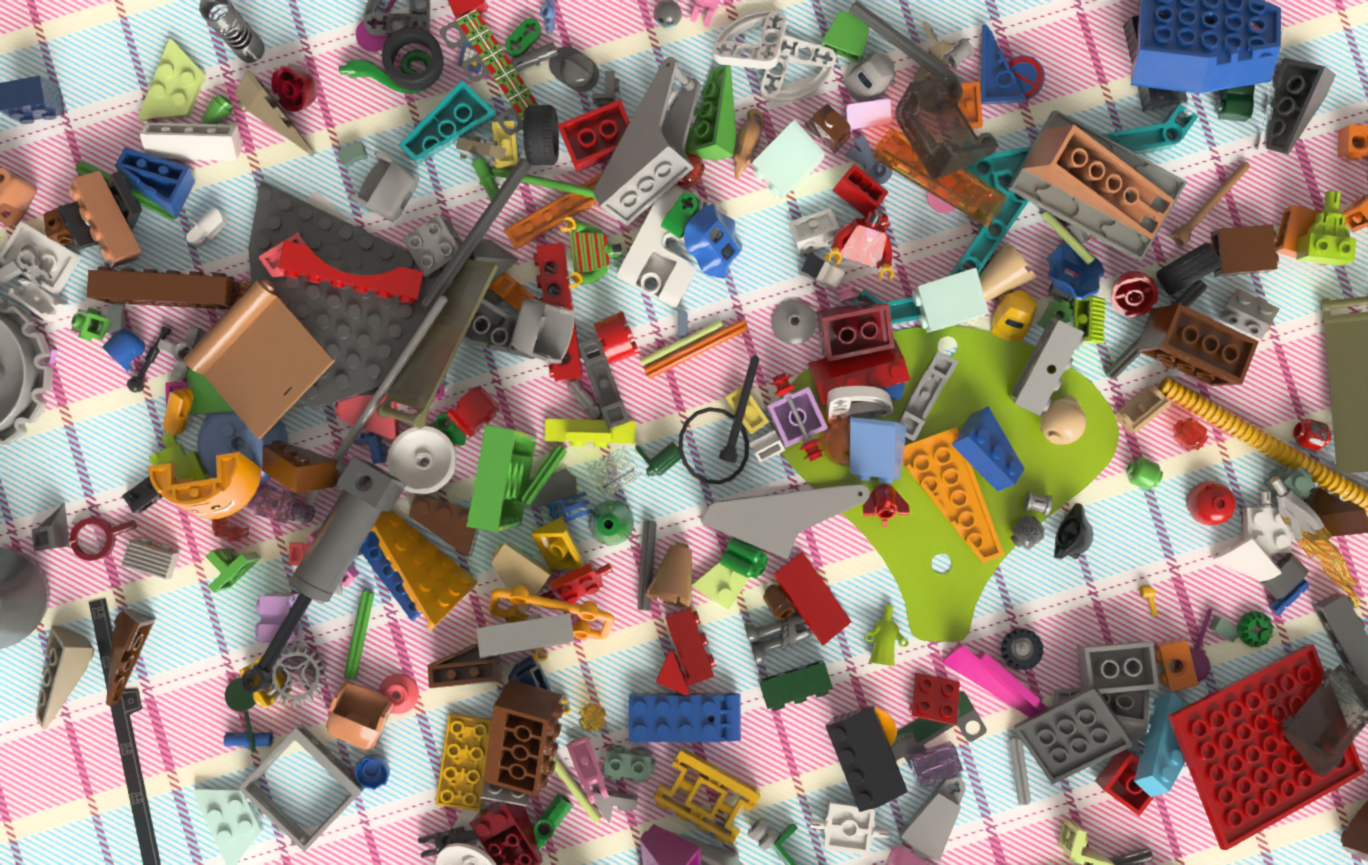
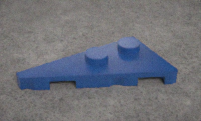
(997, 79)

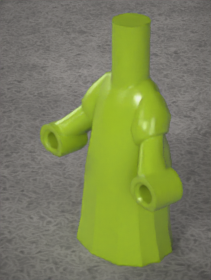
(884, 640)

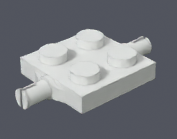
(1267, 527)
(848, 828)

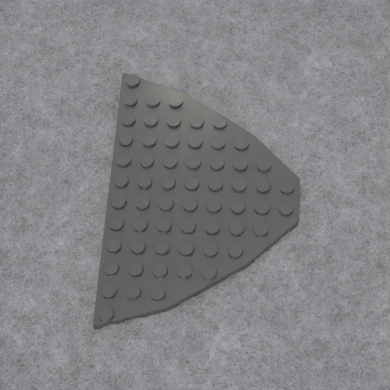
(355, 328)

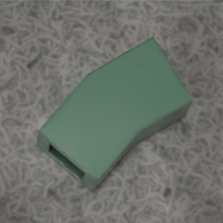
(352, 153)

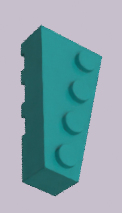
(452, 118)

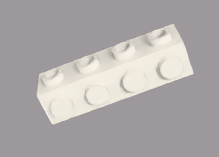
(191, 141)

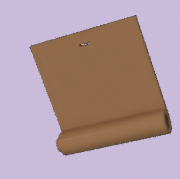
(259, 358)

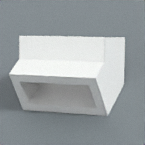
(767, 446)

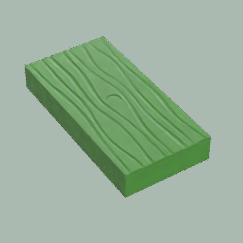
(501, 479)

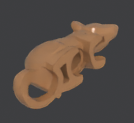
(747, 141)

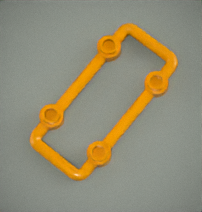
(521, 596)

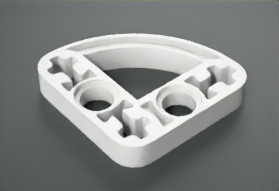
(758, 51)
(784, 58)
(875, 403)

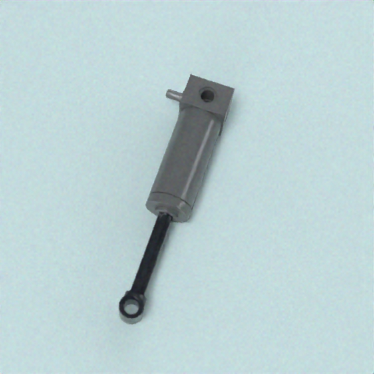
(363, 498)

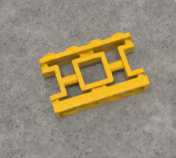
(715, 778)

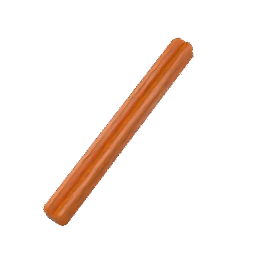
(695, 349)

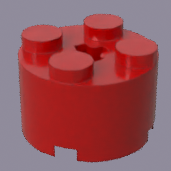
(616, 337)
(473, 411)

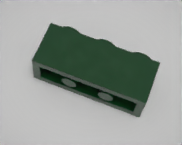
(795, 685)

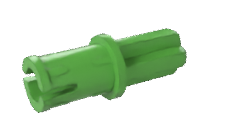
(486, 178)

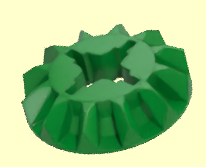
(1248, 622)

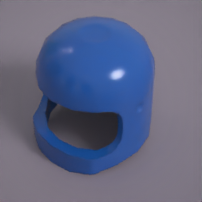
(124, 347)

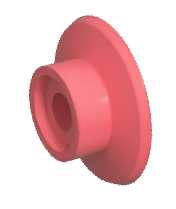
(405, 686)

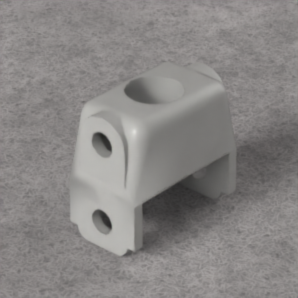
(387, 188)
(543, 330)

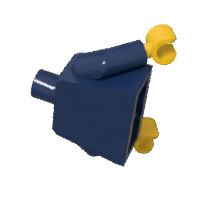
(532, 674)

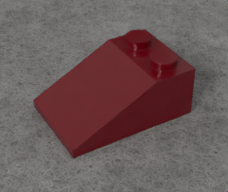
(854, 330)

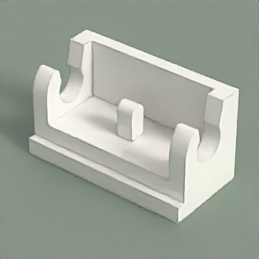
(39, 300)

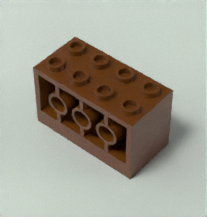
(1197, 345)
(524, 738)

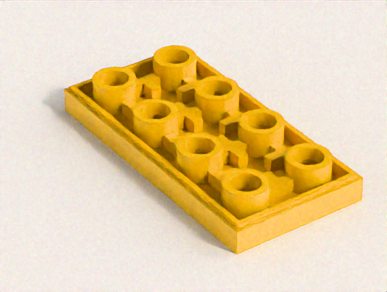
(463, 762)

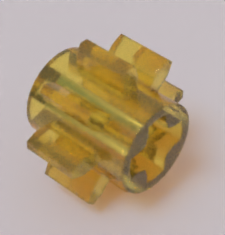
(592, 717)

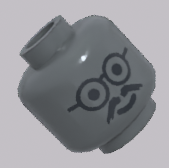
(1027, 532)

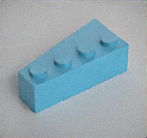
(1162, 754)

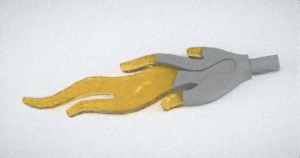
(1314, 538)

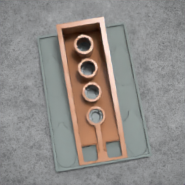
(1097, 185)

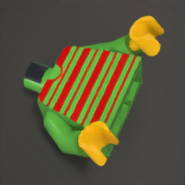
(589, 252)

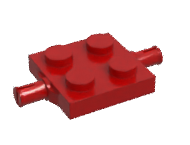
(577, 583)

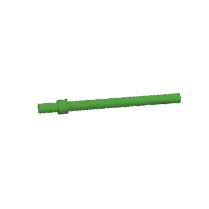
(549, 183)

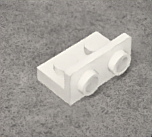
(814, 231)

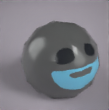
(667, 13)

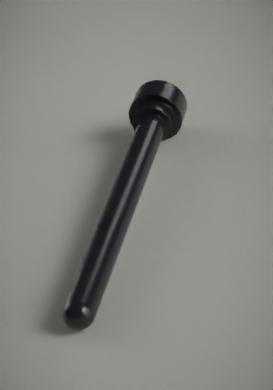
(729, 451)

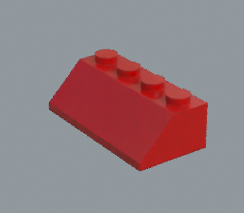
(871, 369)

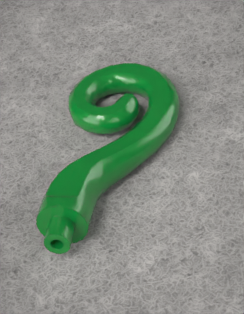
(364, 68)

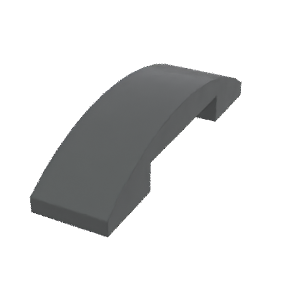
(603, 383)

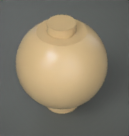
(1063, 421)

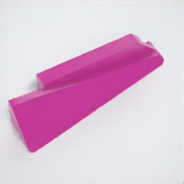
(994, 678)

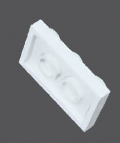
(53, 256)

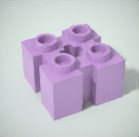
(273, 610)

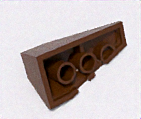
(1337, 516)
(127, 643)
(1355, 838)

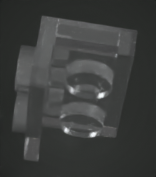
(614, 471)

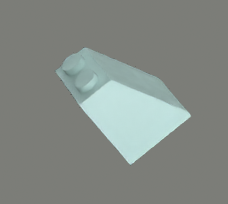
(788, 160)
(950, 301)

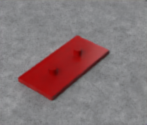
(812, 598)

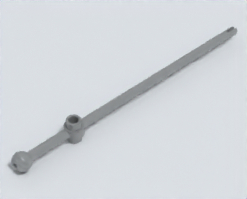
(382, 390)

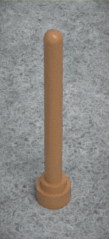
(1182, 234)

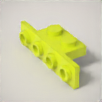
(590, 431)

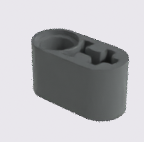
(1291, 574)

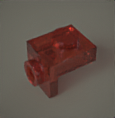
(220, 528)

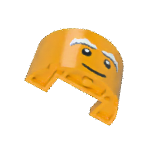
(213, 497)

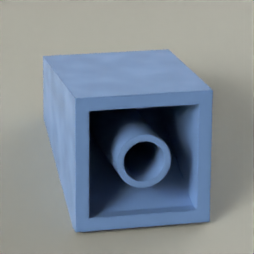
(876, 449)

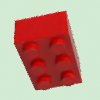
(594, 135)

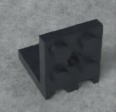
(122, 194)

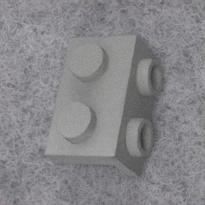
(1249, 313)

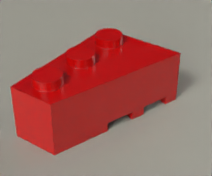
(690, 645)

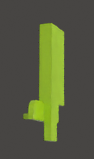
(185, 464)

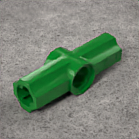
(553, 816)

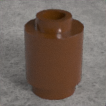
(778, 602)

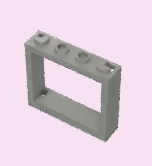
(271, 810)

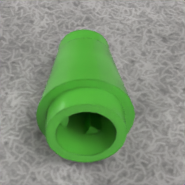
(217, 110)

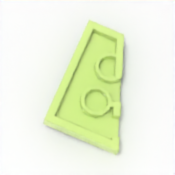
(721, 585)

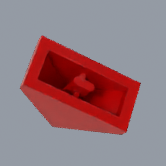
(463, 7)
(672, 675)

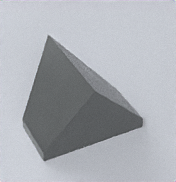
(491, 252)
(52, 532)

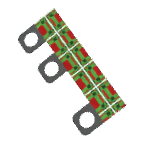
(493, 62)

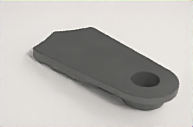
(556, 488)

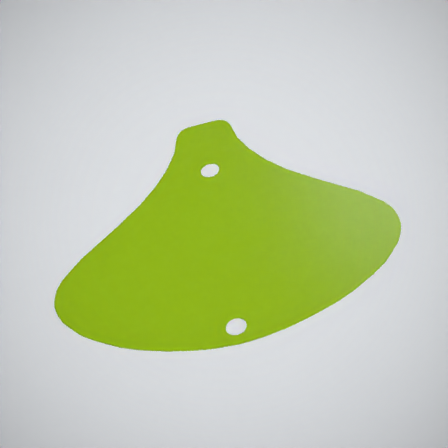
(986, 372)

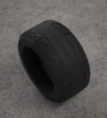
(408, 36)
(541, 135)
(1188, 268)

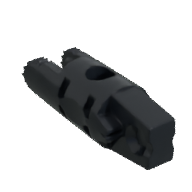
(456, 835)

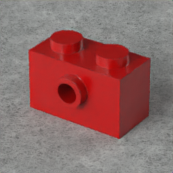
(860, 190)

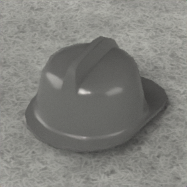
(574, 69)

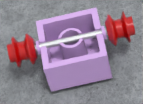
(796, 417)

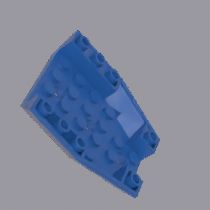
(1204, 57)

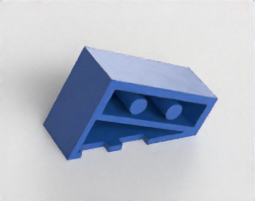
(988, 450)

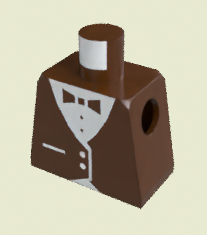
(829, 127)

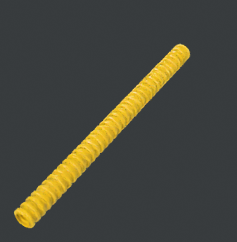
(1263, 441)

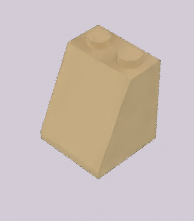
(520, 568)

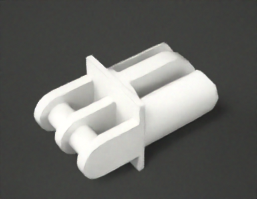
(207, 227)

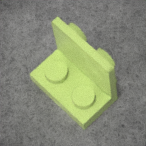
(1073, 842)

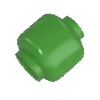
(1144, 473)

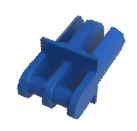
(566, 509)

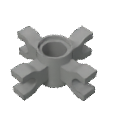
(193, 337)

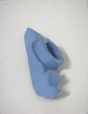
(548, 13)

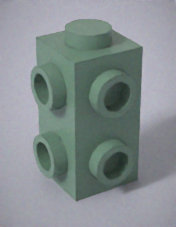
(1294, 479)
(628, 763)

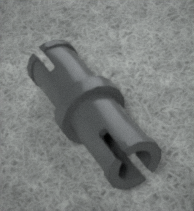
(534, 57)

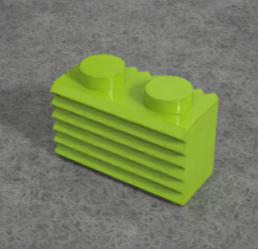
(1090, 318)

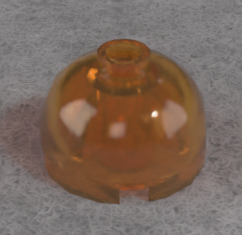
(837, 442)

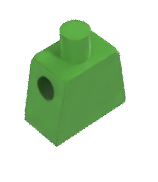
(847, 36)

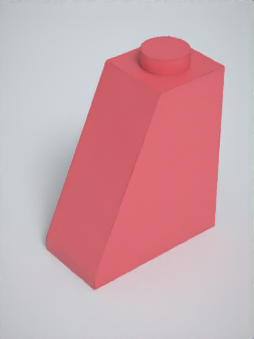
(352, 408)

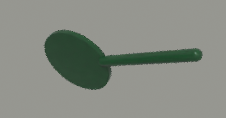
(241, 701)

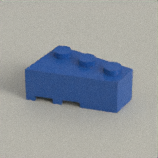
(157, 179)

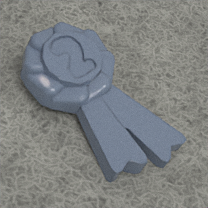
(873, 168)

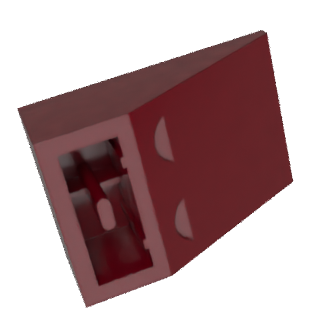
(507, 834)

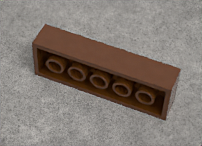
(162, 289)

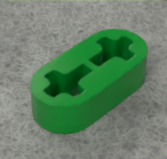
(519, 34)

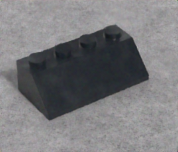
(1150, 97)
(866, 758)

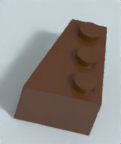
(446, 521)
(464, 669)

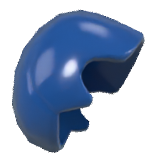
(372, 771)

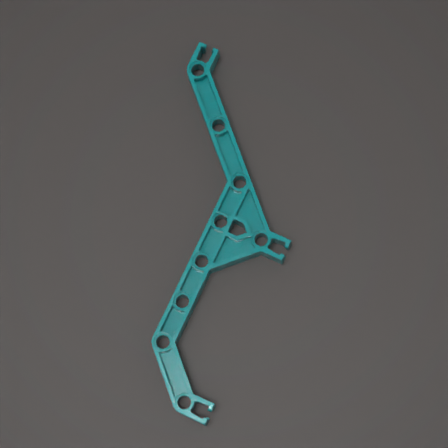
(1004, 166)

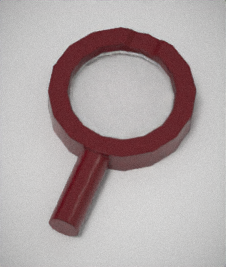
(96, 538)

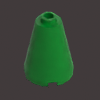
(622, 522)

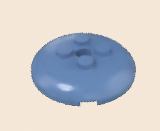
(222, 431)

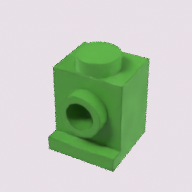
(1056, 306)

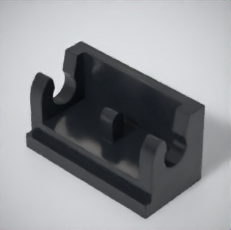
(142, 496)

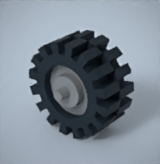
(1022, 649)

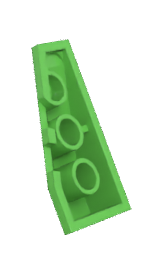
(715, 126)

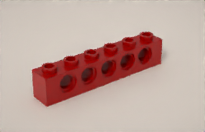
(556, 254)

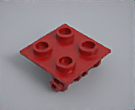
(935, 699)

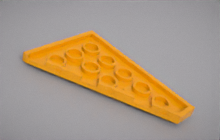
(428, 574)

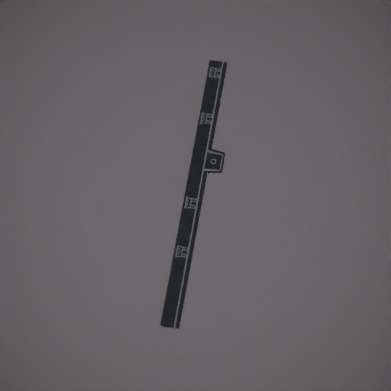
(129, 703)

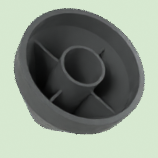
(22, 596)

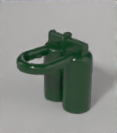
(661, 461)

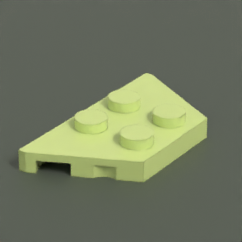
(173, 86)

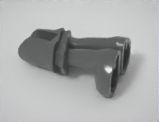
(787, 638)

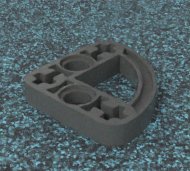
(407, 19)

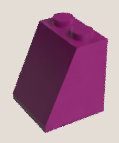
(666, 848)

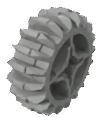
(286, 669)

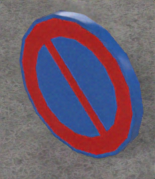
(1029, 74)

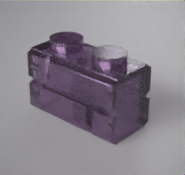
(935, 764)

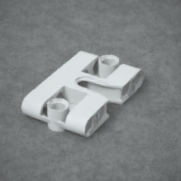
(653, 260)

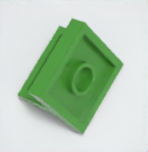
(230, 566)

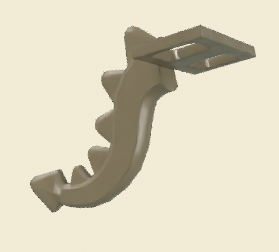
(937, 50)

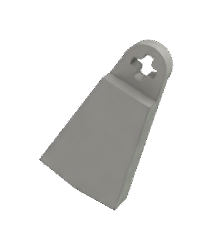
(935, 819)

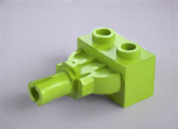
(1329, 237)

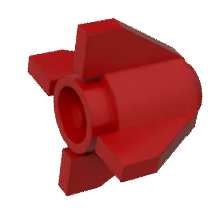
(885, 502)

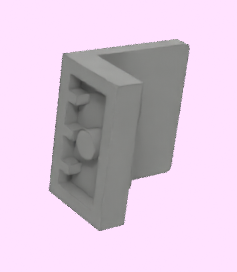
(433, 244)

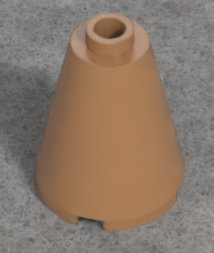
(673, 577)

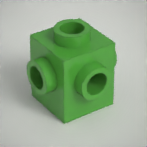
(89, 324)

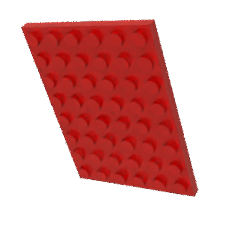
(1243, 760)

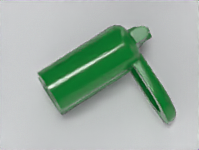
(744, 558)

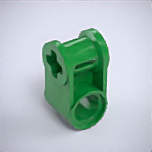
(678, 217)

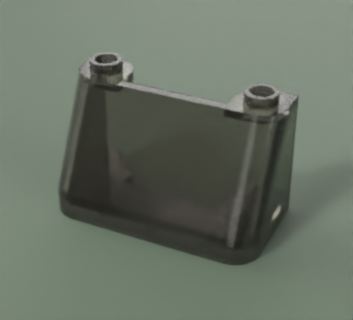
(938, 127)
(1329, 720)

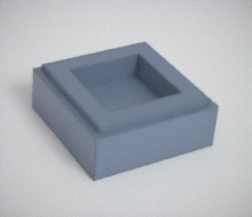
(682, 324)

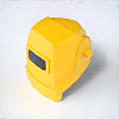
(1014, 315)

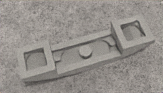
(926, 393)

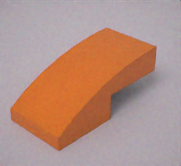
(511, 291)

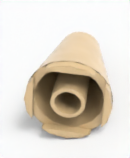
(1004, 272)

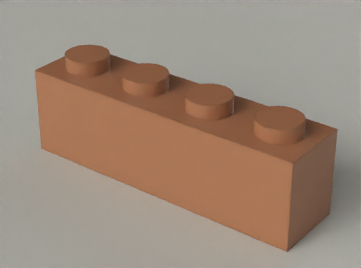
(105, 219)

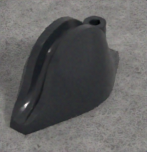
(1073, 534)

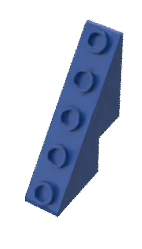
(391, 578)

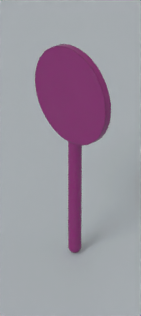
(370, 42)
(1200, 660)

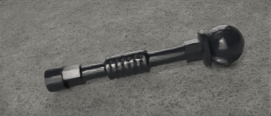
(136, 384)

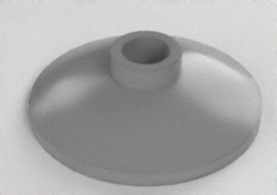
(791, 333)

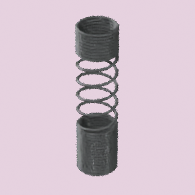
(235, 32)

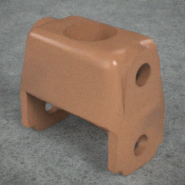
(15, 196)
(358, 715)

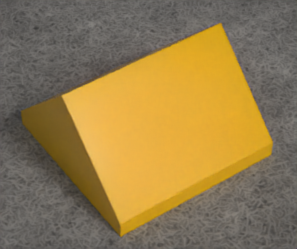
(558, 546)

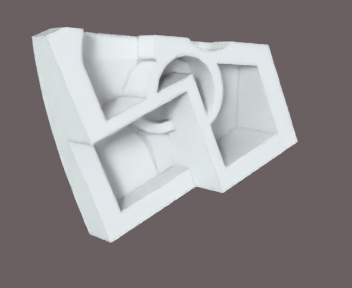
(1249, 560)

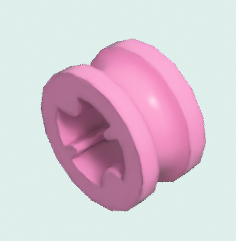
(847, 294)

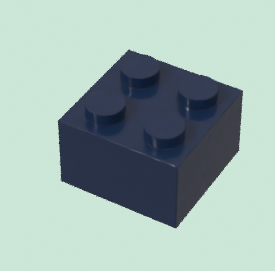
(31, 99)

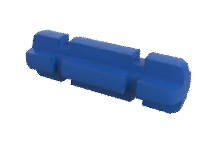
(1278, 606)

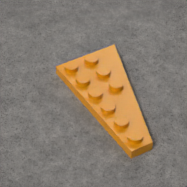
(954, 490)

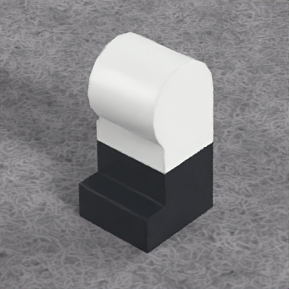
(822, 272)

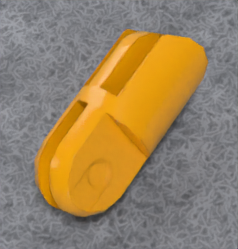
(178, 411)

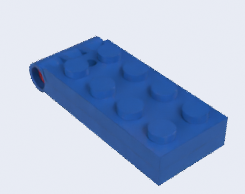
(684, 718)

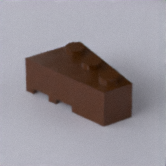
(298, 468)

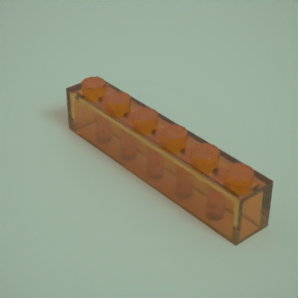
(957, 189)

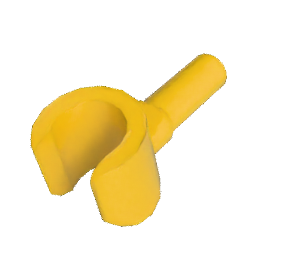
(1149, 592)

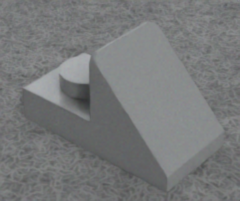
(623, 801)

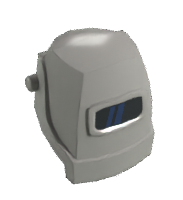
(870, 77)

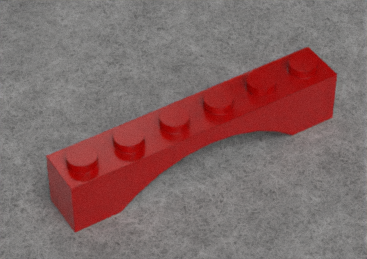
(400, 282)

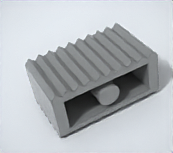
(151, 558)

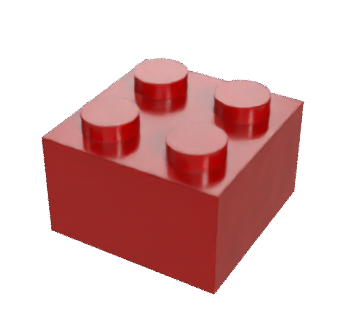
(1118, 781)

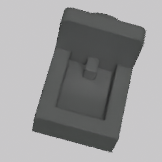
(612, 86)

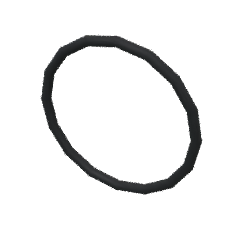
(683, 458)

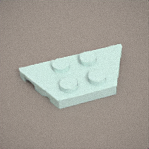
(230, 821)

